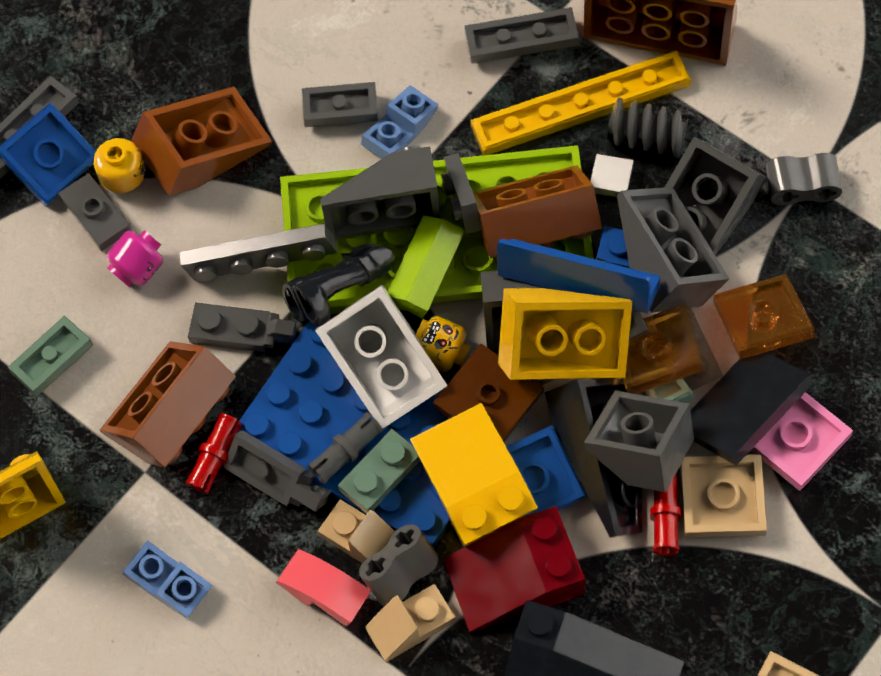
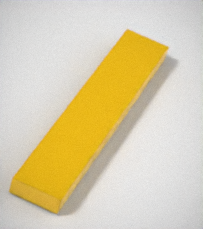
(579, 103)

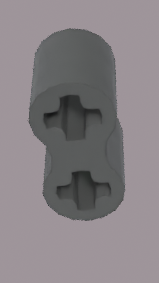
(803, 179)
(399, 564)

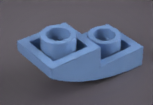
(401, 124)
(166, 579)

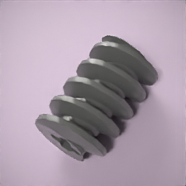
(647, 128)

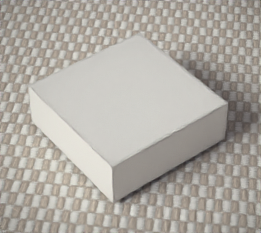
(611, 175)

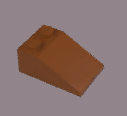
(198, 139)

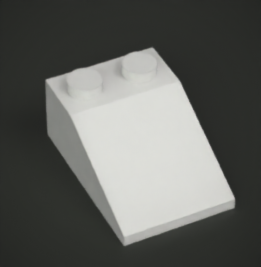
(381, 356)

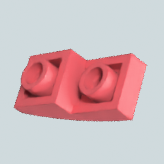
(324, 585)

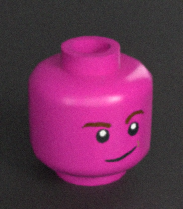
(135, 258)

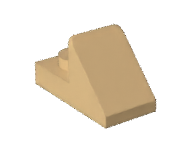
(355, 532)
(409, 622)

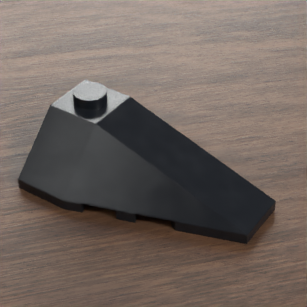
(573, 414)
(565, 645)

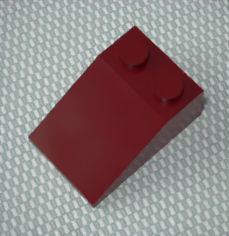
(513, 565)

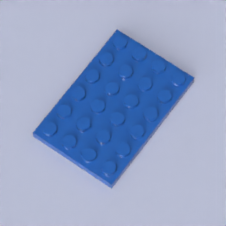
(313, 402)

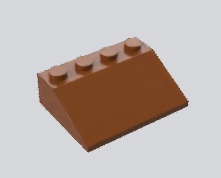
(692, 27)

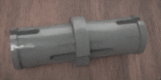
(345, 448)

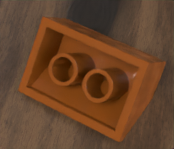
(538, 209)
(169, 403)

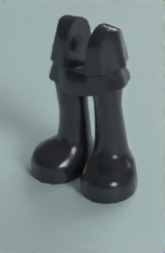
(309, 294)

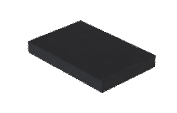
(746, 404)

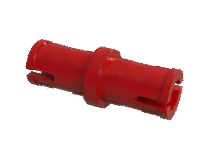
(213, 453)
(666, 517)

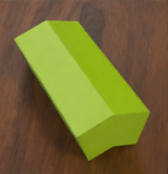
(425, 265)

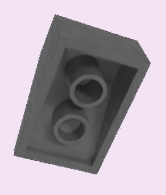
(714, 190)
(384, 196)
(669, 244)

